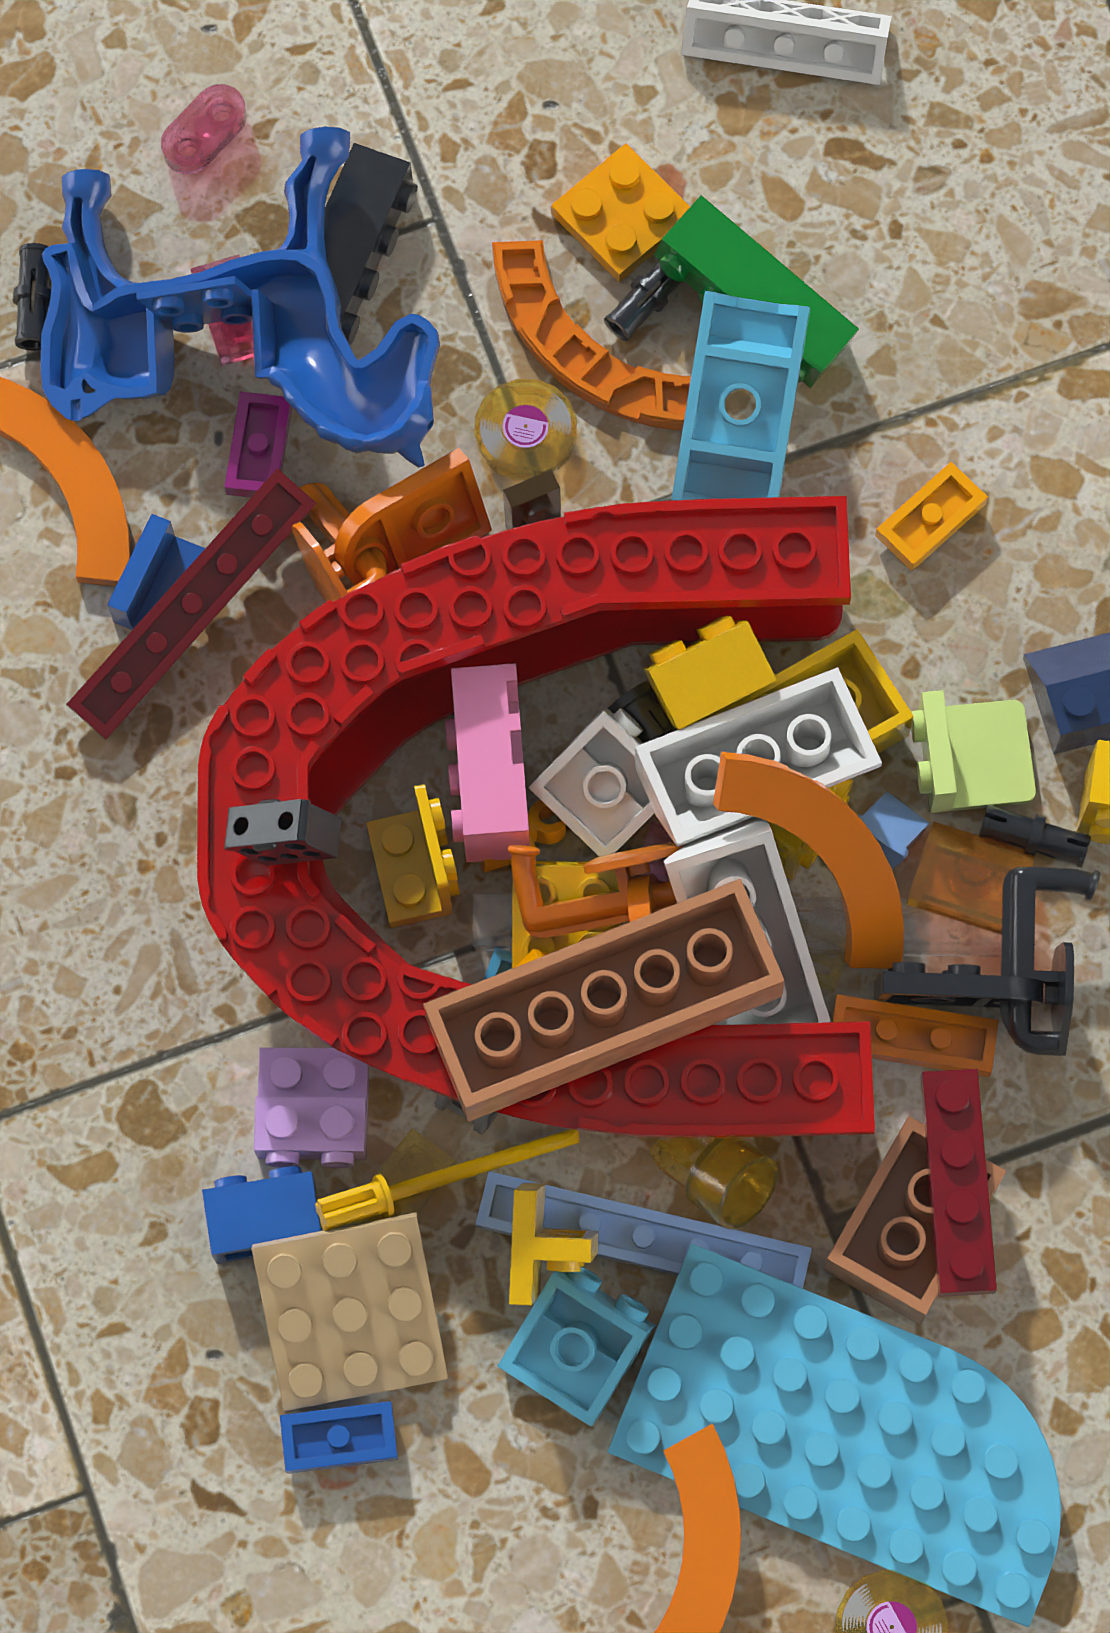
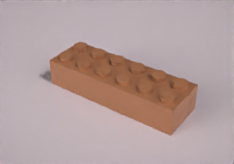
(604, 1000)

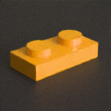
(931, 516)

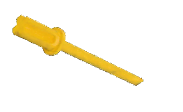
(378, 1197)

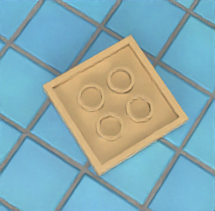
(349, 1311)

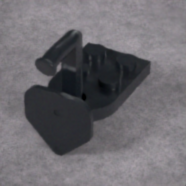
(1019, 984)

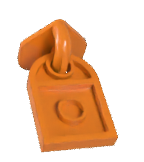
(393, 527)
(634, 899)

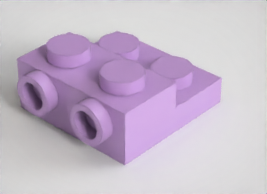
(311, 1107)

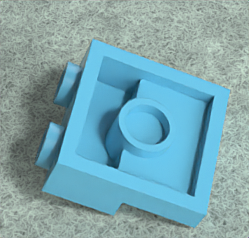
(577, 1343)

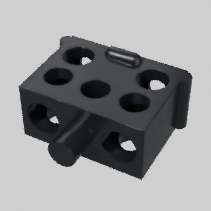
(282, 832)

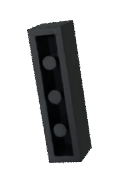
(362, 225)

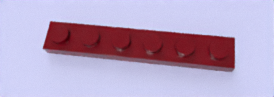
(191, 604)

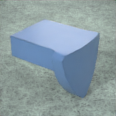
(894, 827)

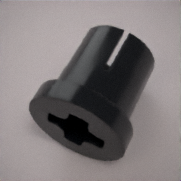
(645, 711)

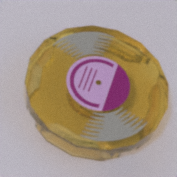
(525, 428)
(890, 1604)

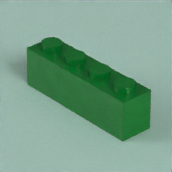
(723, 259)

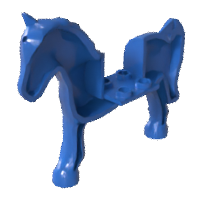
(123, 337)

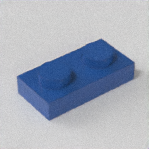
(338, 1437)

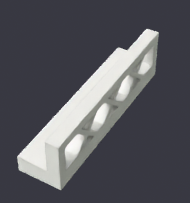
(788, 37)

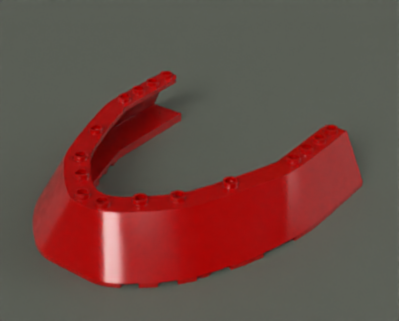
(378, 672)

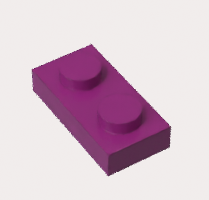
(257, 442)

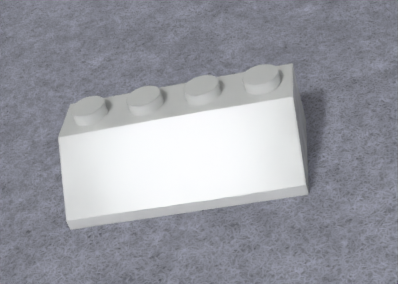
(803, 726)
(750, 854)

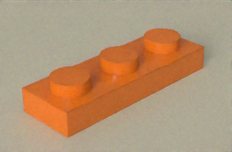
(923, 1034)

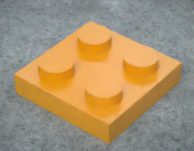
(620, 212)

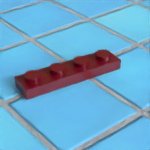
(958, 1183)

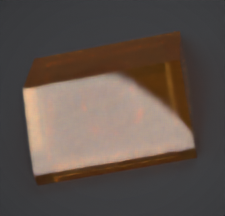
(964, 876)

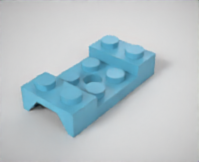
(752, 349)

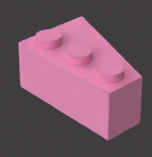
(489, 762)

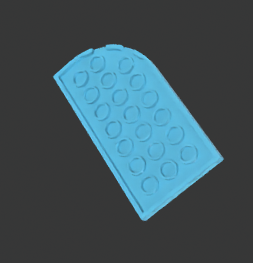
(852, 1433)

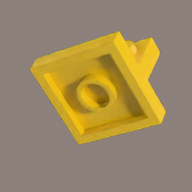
(531, 1243)

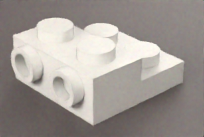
(597, 783)

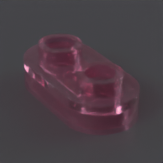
(200, 130)

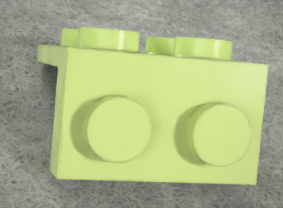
(972, 754)

